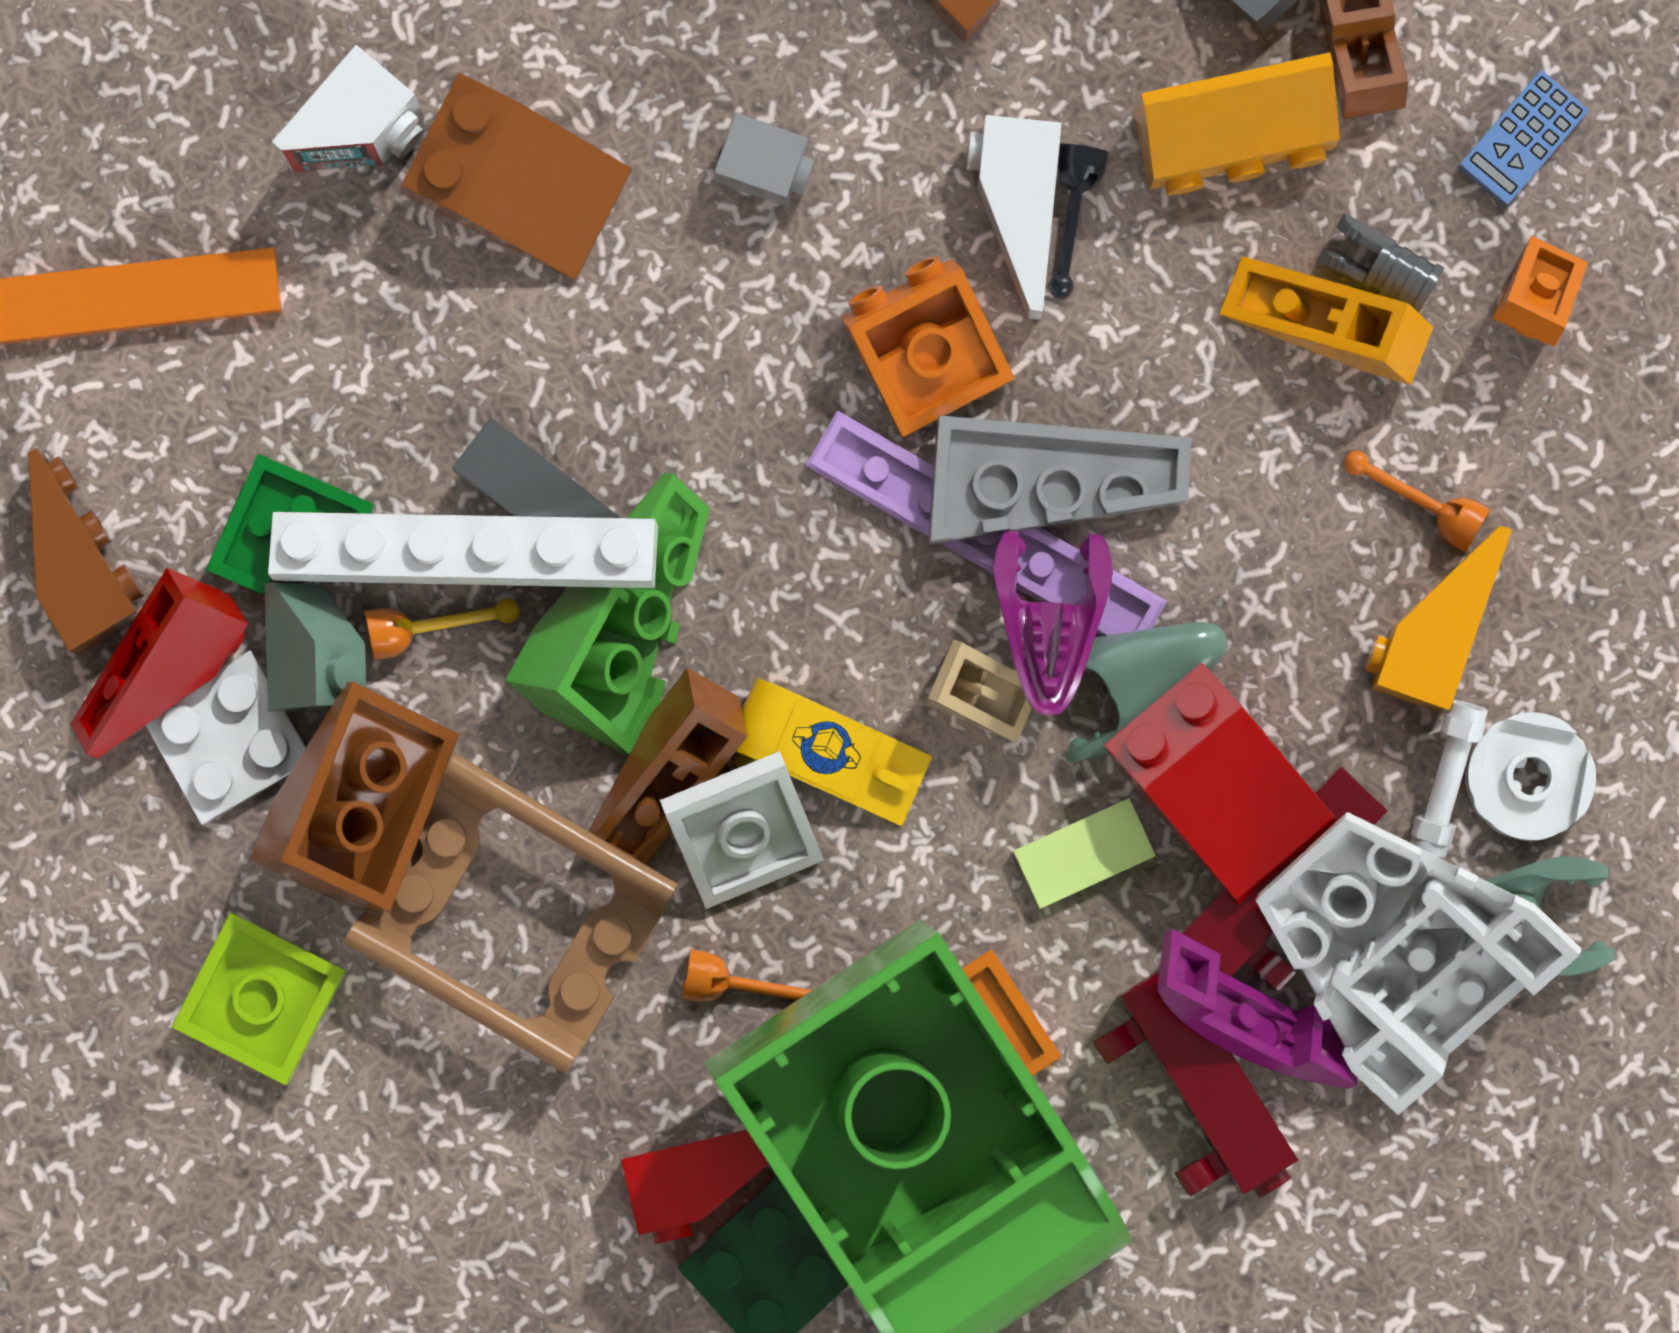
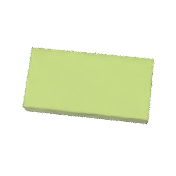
(1084, 853)

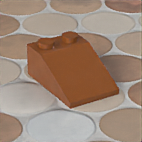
(515, 177)
(357, 800)

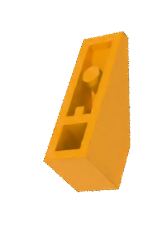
(1329, 319)
(1433, 640)

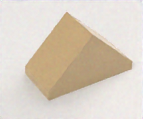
(980, 692)

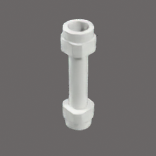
(1462, 725)

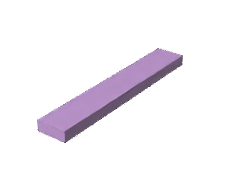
(902, 488)

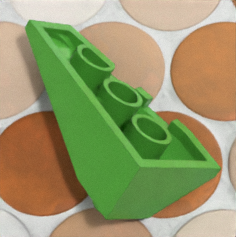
(599, 645)

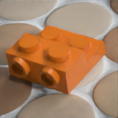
(926, 344)

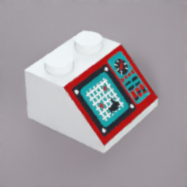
(352, 119)

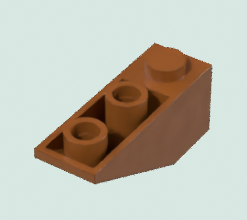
(72, 578)

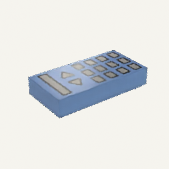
(1523, 138)

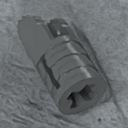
(1395, 272)

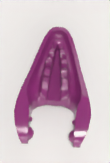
(1051, 638)

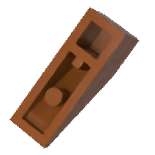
(679, 747)

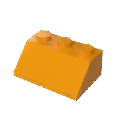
(1238, 124)

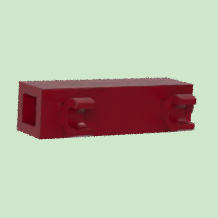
(1241, 928)
(1213, 1090)

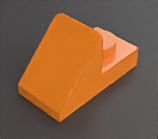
(1541, 292)

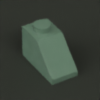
(308, 648)

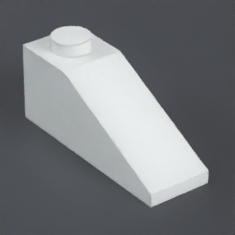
(1018, 190)

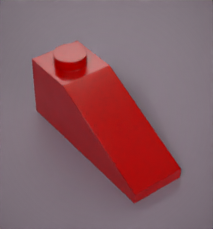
(163, 658)
(688, 1182)

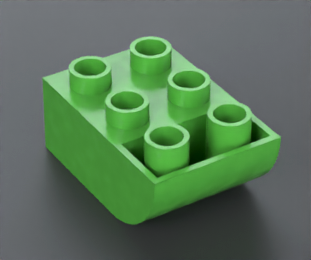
(920, 1144)

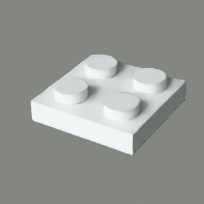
(226, 740)
(742, 830)

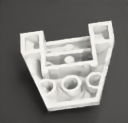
(1405, 951)

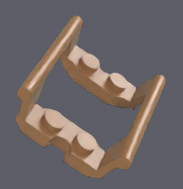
(579, 983)

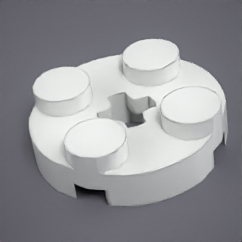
(1559, 756)

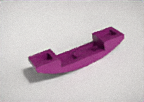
(1246, 1019)

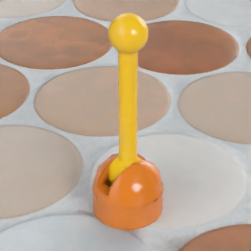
(392, 630)

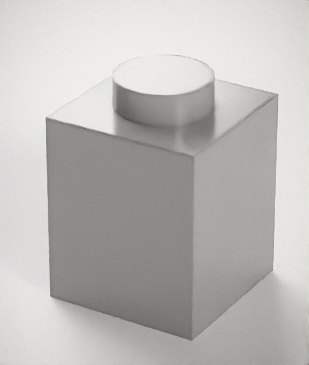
(764, 161)

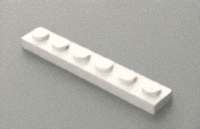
(463, 549)

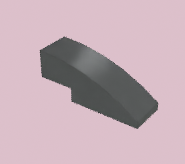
(522, 479)

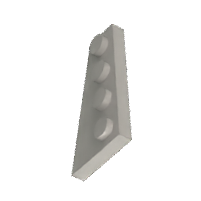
(1041, 475)

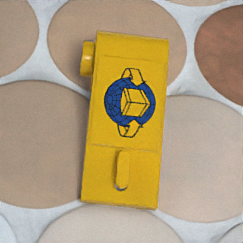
(831, 751)

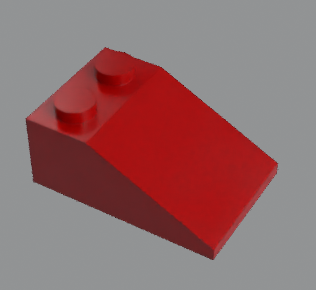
(1219, 783)

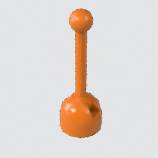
(1456, 519)
(710, 978)

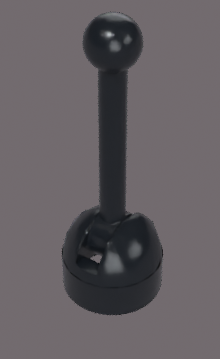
(1079, 170)

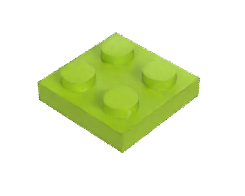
(259, 999)

